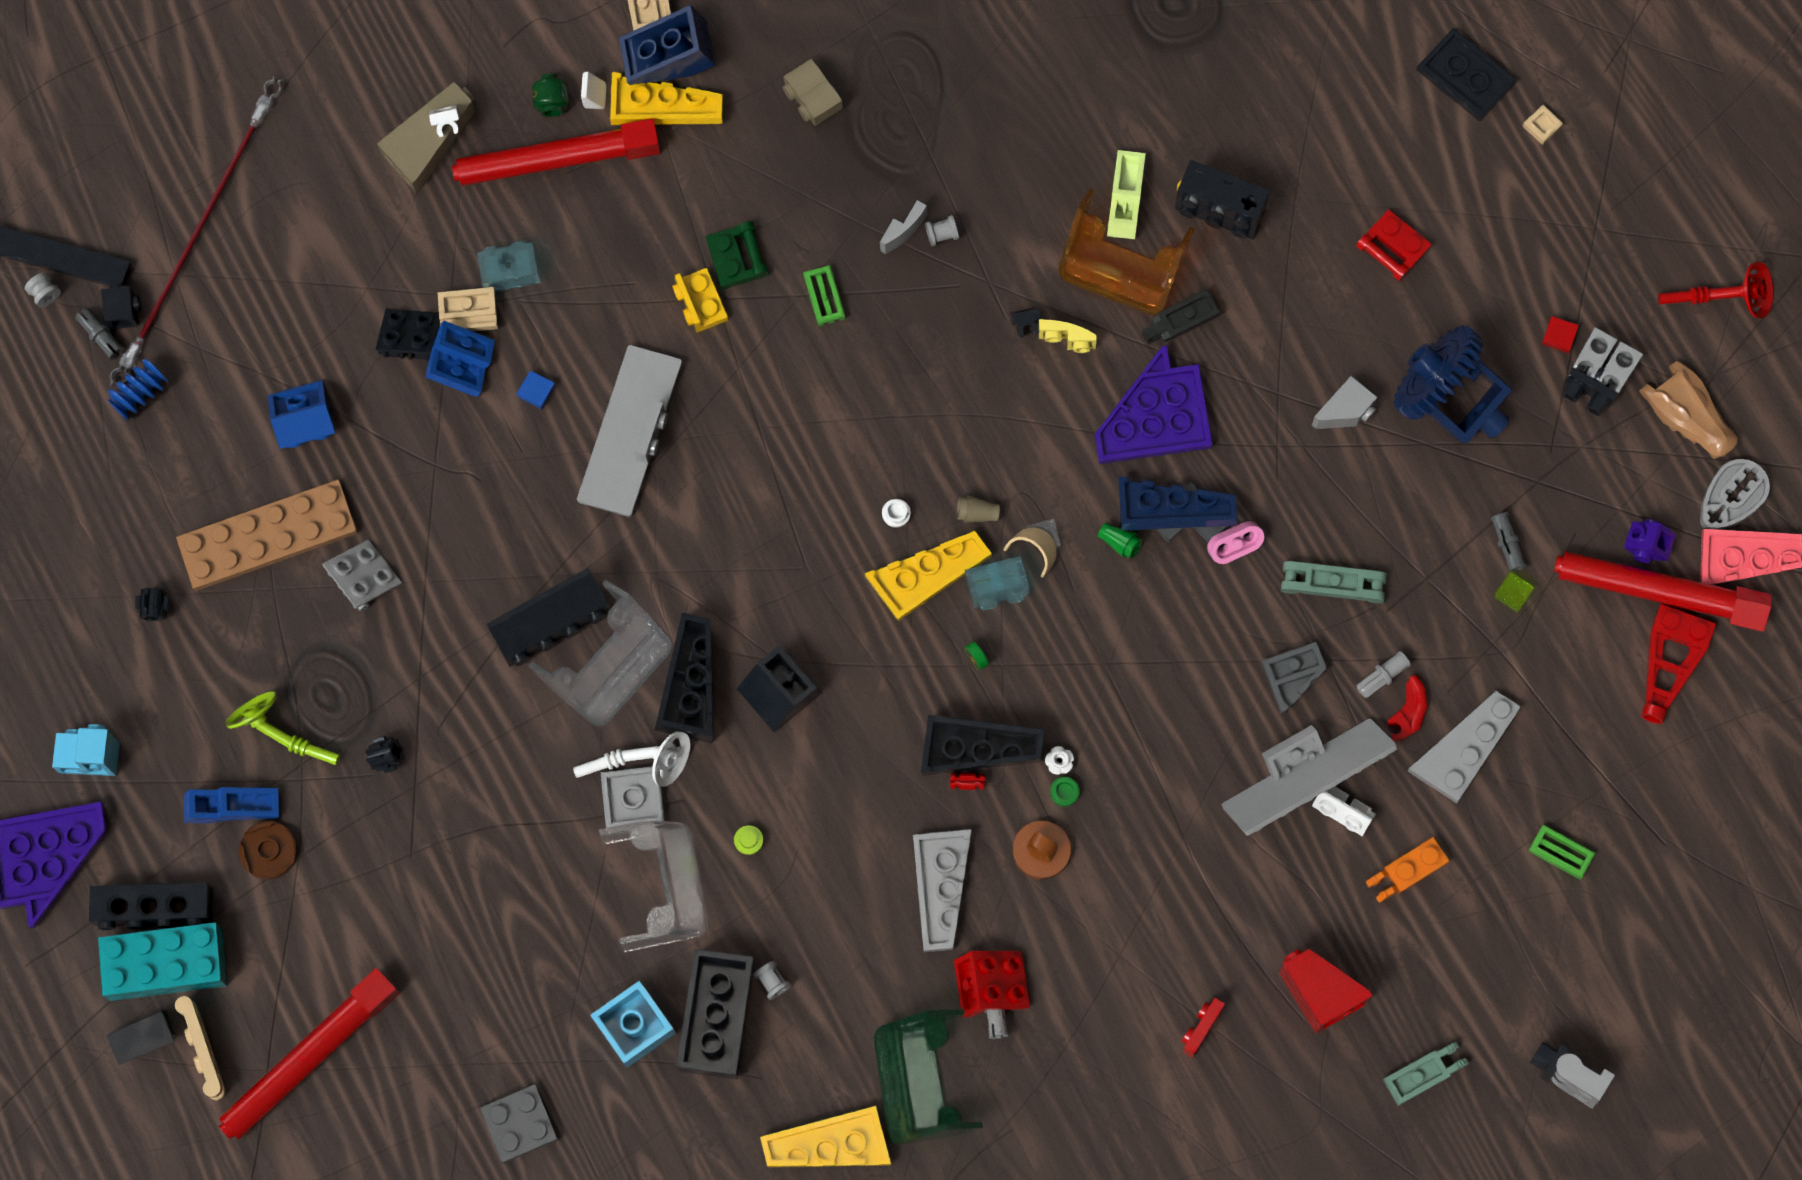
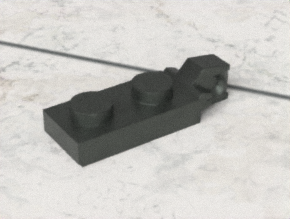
(1182, 317)

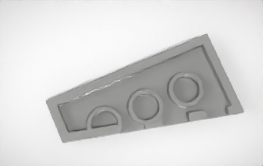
(940, 881)

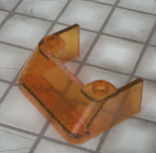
(1117, 271)

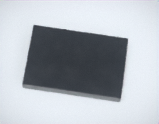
(1466, 74)

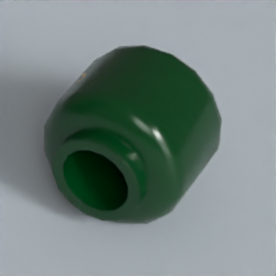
(550, 95)

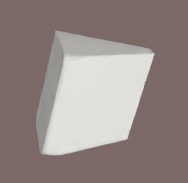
(593, 91)

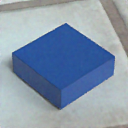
(535, 390)

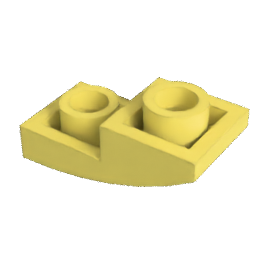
(1078, 338)

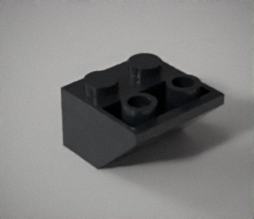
(777, 689)

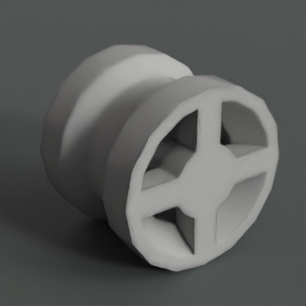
(42, 290)

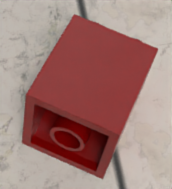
(1321, 989)

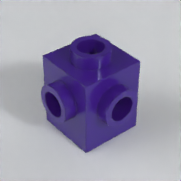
(1649, 541)

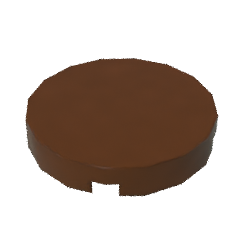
(268, 850)

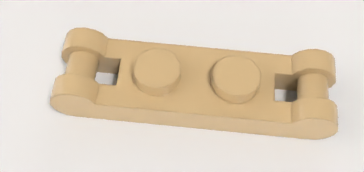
(205, 1059)

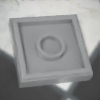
(631, 796)

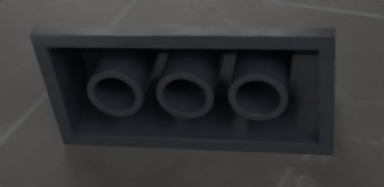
(549, 618)

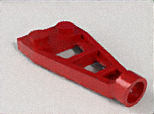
(1682, 629)

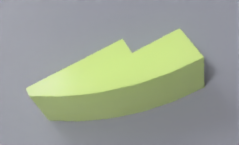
(1126, 194)

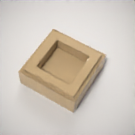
(1542, 124)

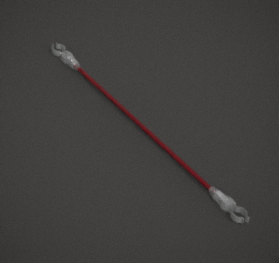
(263, 107)

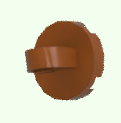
(1041, 850)

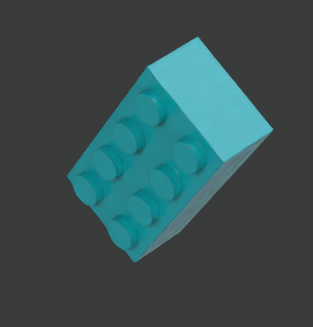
(162, 961)

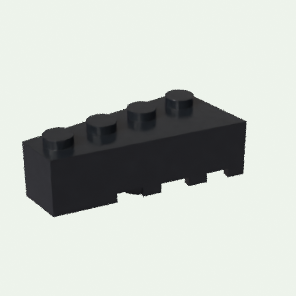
(688, 687)
(973, 745)

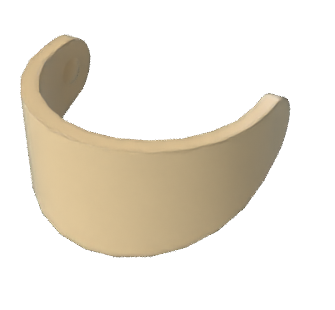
(1041, 540)

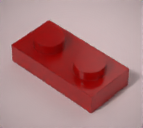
(1208, 1016)

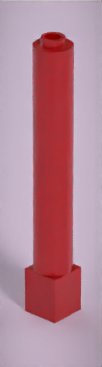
(632, 140)
(1742, 607)
(365, 1001)

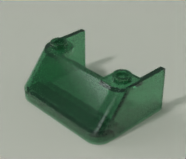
(912, 1079)

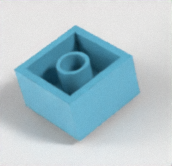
(633, 1024)

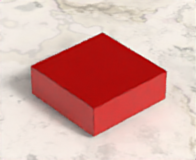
(1560, 334)

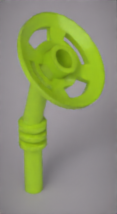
(254, 714)

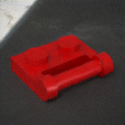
(1399, 239)

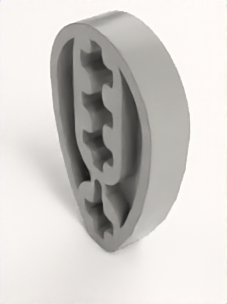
(1747, 502)

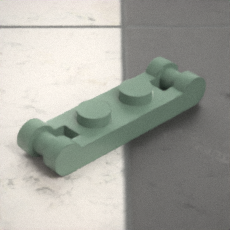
(1333, 581)

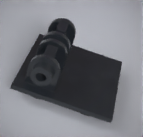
(407, 333)

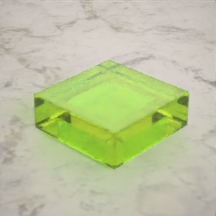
(1514, 592)

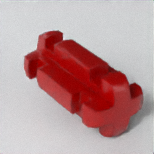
(967, 781)

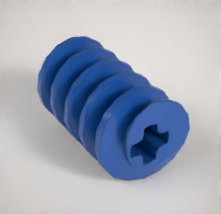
(136, 389)

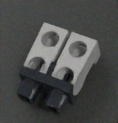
(1596, 380)
(1570, 1074)

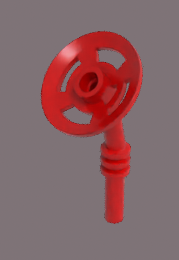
(1755, 290)

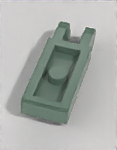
(1422, 1074)

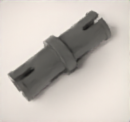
(99, 333)
(1508, 542)

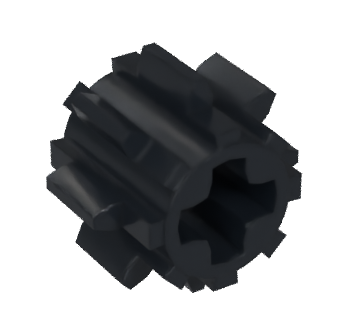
(153, 604)
(384, 754)

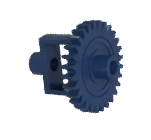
(1434, 373)

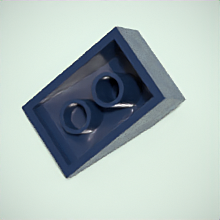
(667, 48)

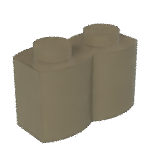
(812, 92)

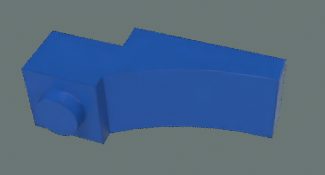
(230, 804)

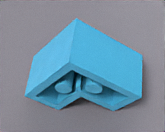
(86, 751)

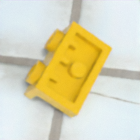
(700, 299)

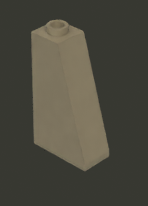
(416, 147)

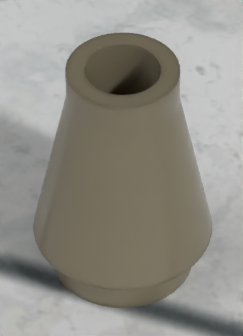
(976, 510)

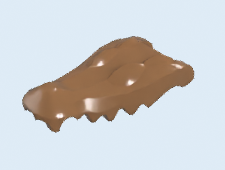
(1688, 408)

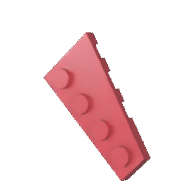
(1747, 554)

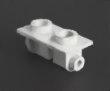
(1353, 817)

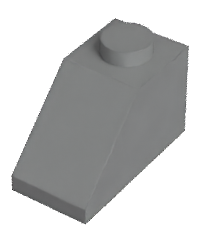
(1346, 407)

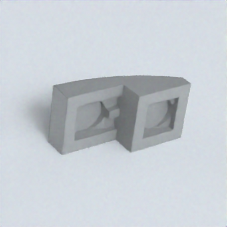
(898, 232)

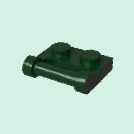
(727, 257)

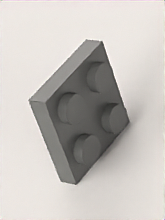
(519, 1124)

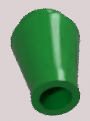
(1122, 541)

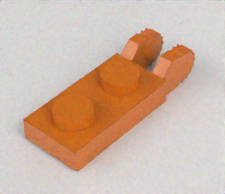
(1410, 869)

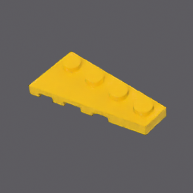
(662, 103)
(917, 579)
(836, 1141)

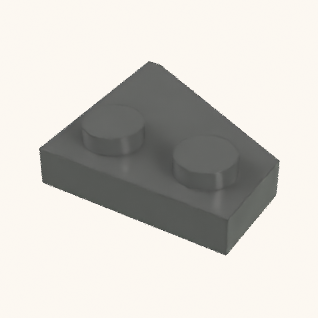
(1293, 674)

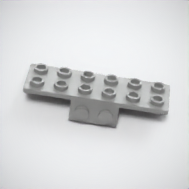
(629, 431)
(1304, 769)

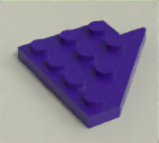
(1157, 415)
(44, 854)

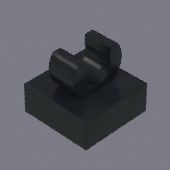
(1024, 318)

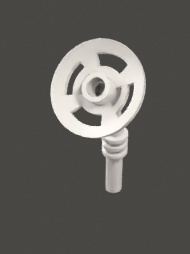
(664, 757)

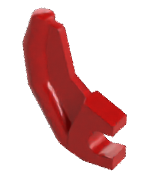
(1413, 712)

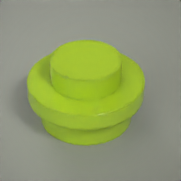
(748, 840)

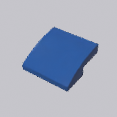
(459, 358)

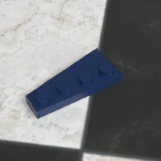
(1162, 507)

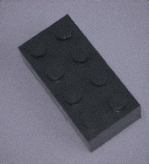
(716, 1014)

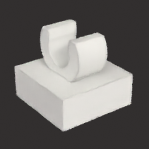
(444, 116)

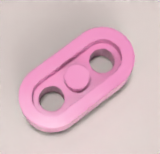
(1234, 543)

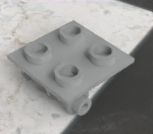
(361, 574)

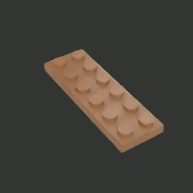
(266, 535)

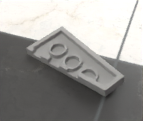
(1461, 753)

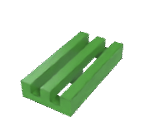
(829, 317)
(1578, 873)

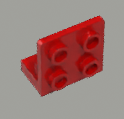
(991, 981)

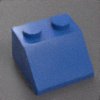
(301, 414)

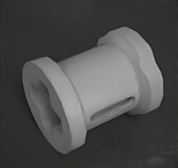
(941, 230)
(772, 980)

